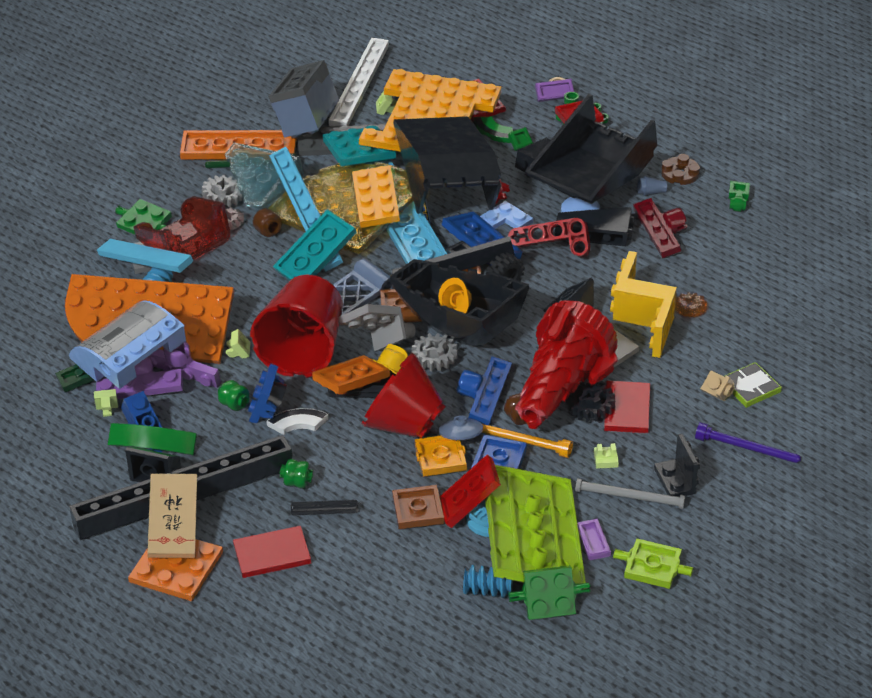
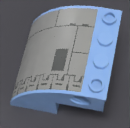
(128, 341)

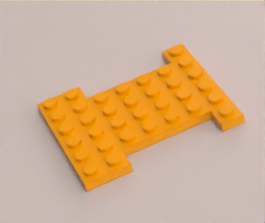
(429, 97)

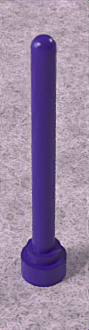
(705, 432)

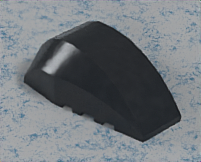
(493, 306)

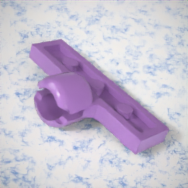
(181, 359)
(146, 381)

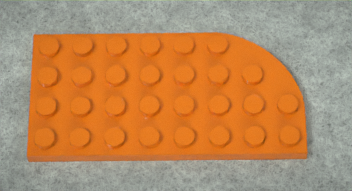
(201, 308)

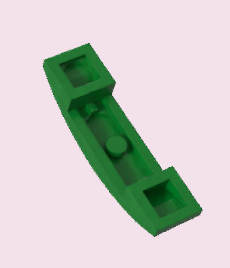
(152, 438)

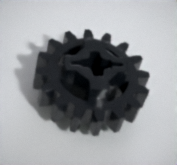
(592, 402)

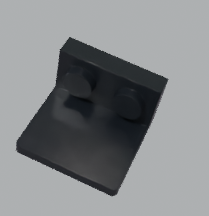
(680, 474)

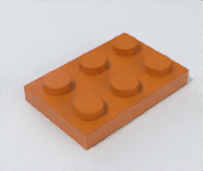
(351, 374)

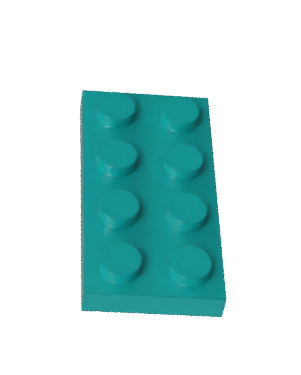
(315, 247)

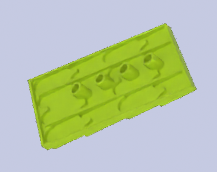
(532, 524)

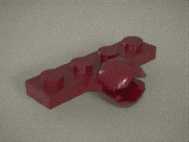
(661, 226)

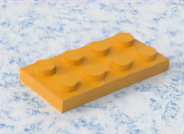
(375, 196)

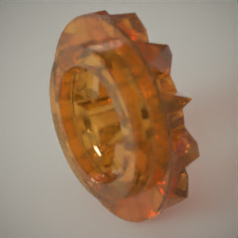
(695, 309)

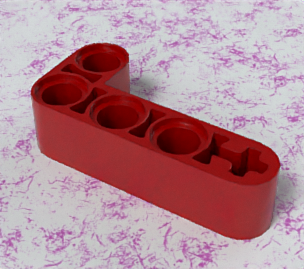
(548, 236)

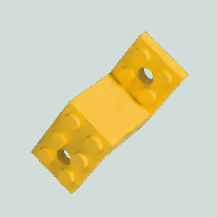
(643, 303)

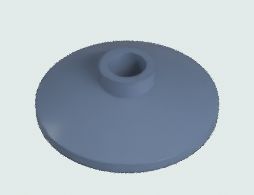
(461, 428)

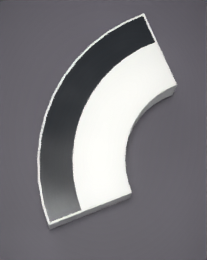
(297, 419)

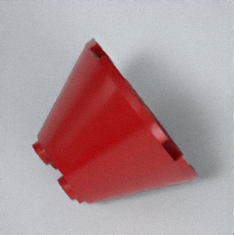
(406, 402)

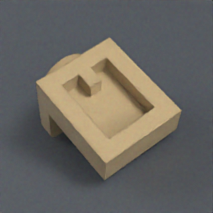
(718, 386)

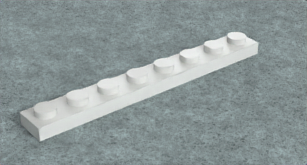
(359, 82)

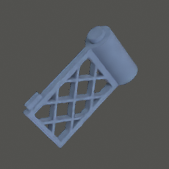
(368, 278)

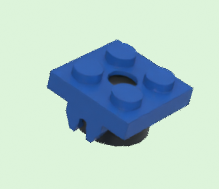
(268, 395)

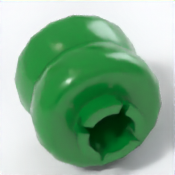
(233, 395)
(296, 473)

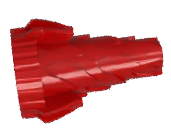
(573, 346)

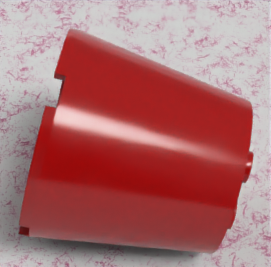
(299, 326)

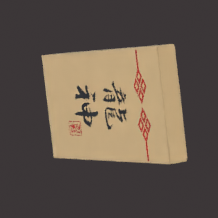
(172, 516)

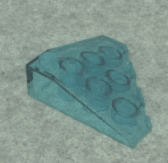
(256, 174)

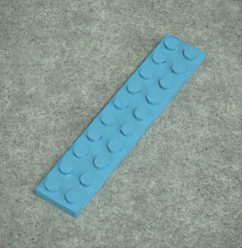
(413, 234)

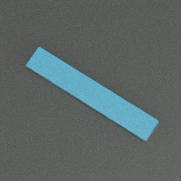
(145, 255)

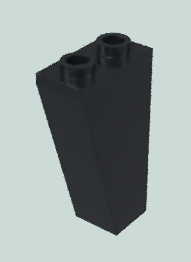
(604, 225)

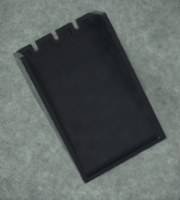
(448, 153)
(590, 158)

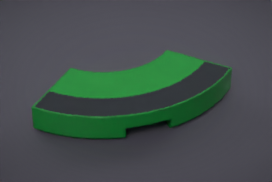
(490, 128)

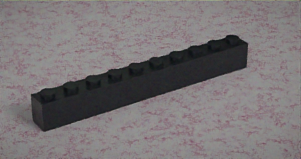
(213, 477)

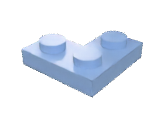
(507, 214)

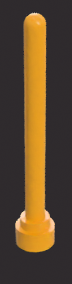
(562, 447)

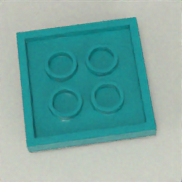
(347, 151)

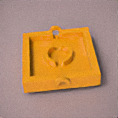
(440, 455)

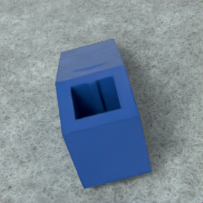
(139, 411)

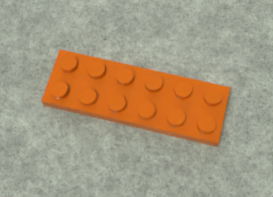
(215, 143)

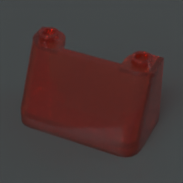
(199, 230)

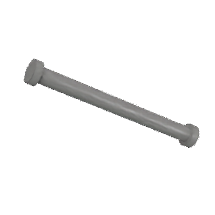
(630, 493)

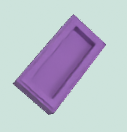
(553, 89)
(593, 539)

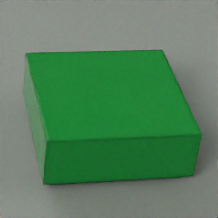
(520, 138)

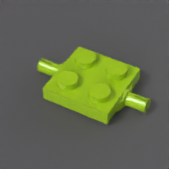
(653, 563)

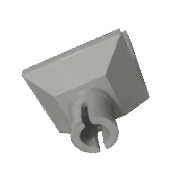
(383, 321)

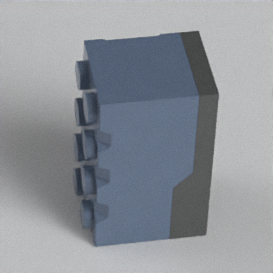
(304, 99)

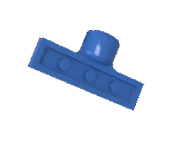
(484, 388)

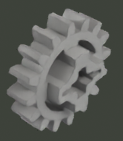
(222, 190)
(433, 350)

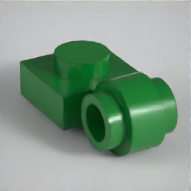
(738, 195)

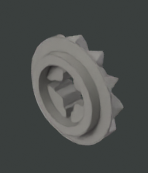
(236, 216)

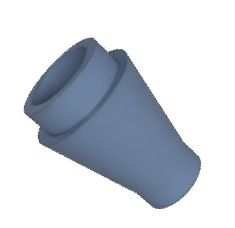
(651, 186)

